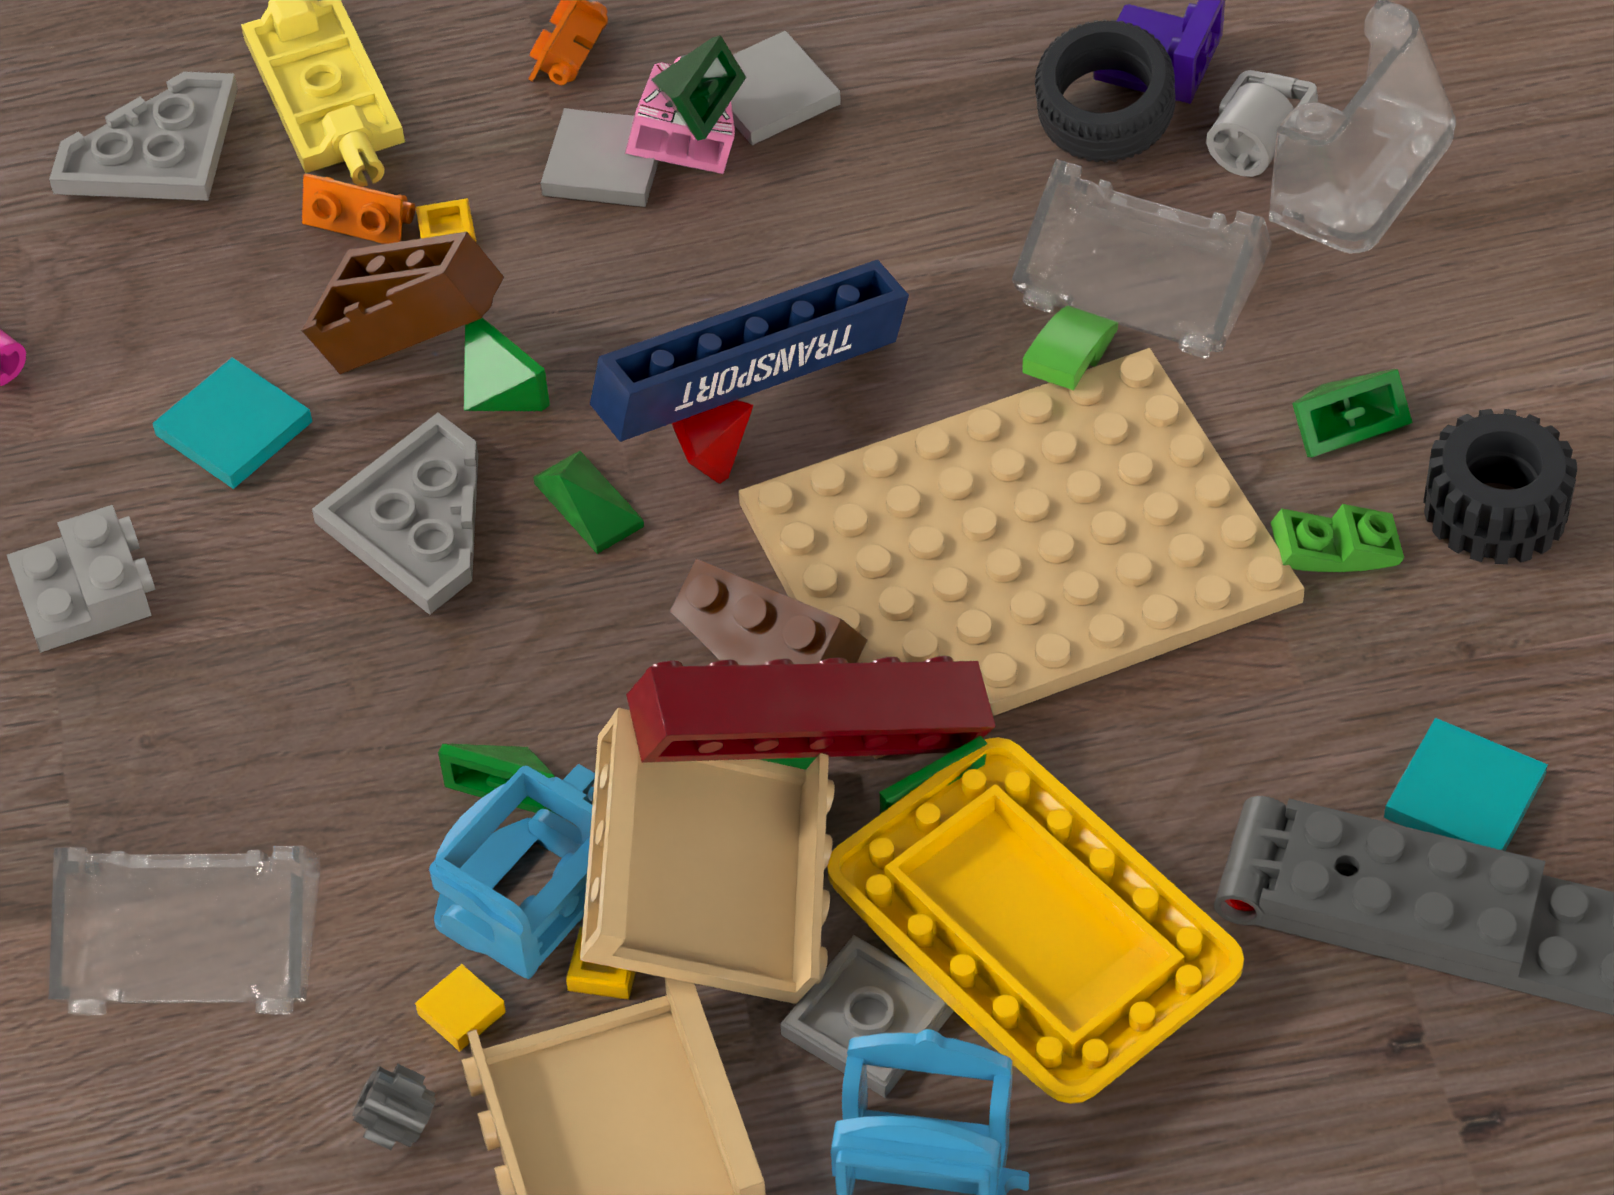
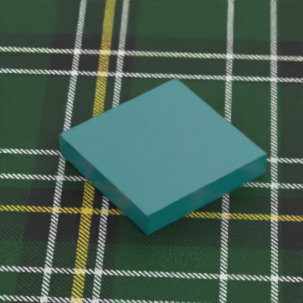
(232, 422)
(1465, 787)

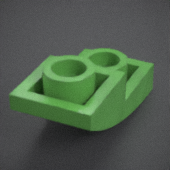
(1068, 346)
(1345, 543)

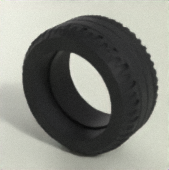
(1105, 47)

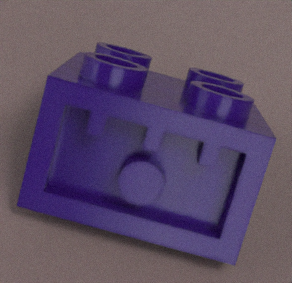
(1187, 40)

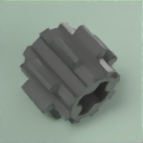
(394, 1106)

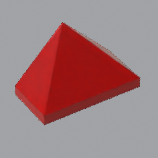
(714, 437)

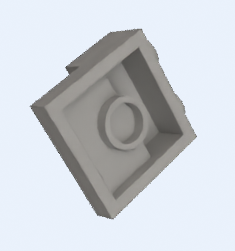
(82, 579)

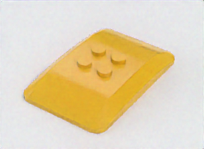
(1034, 920)

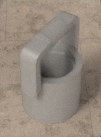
(1249, 119)

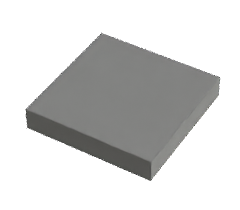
(779, 88)
(592, 162)
(859, 997)

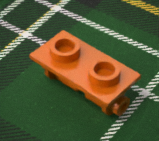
(557, 51)
(354, 209)

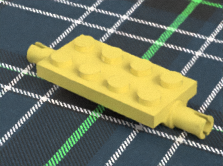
(323, 86)

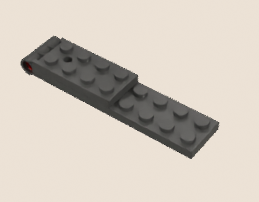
(1419, 901)

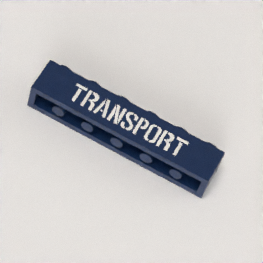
(747, 350)

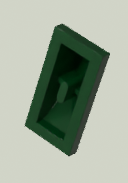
(701, 85)

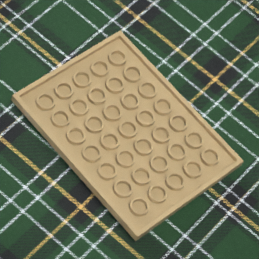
(1030, 535)

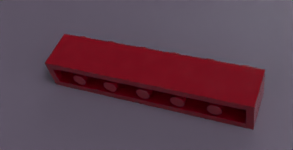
(807, 709)

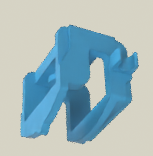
(477, 859)
(918, 1148)

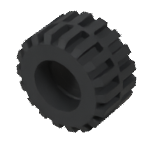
(1506, 452)

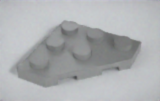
(154, 145)
(412, 513)

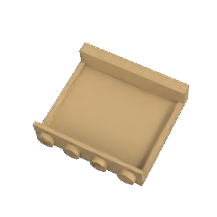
(708, 869)
(615, 1106)

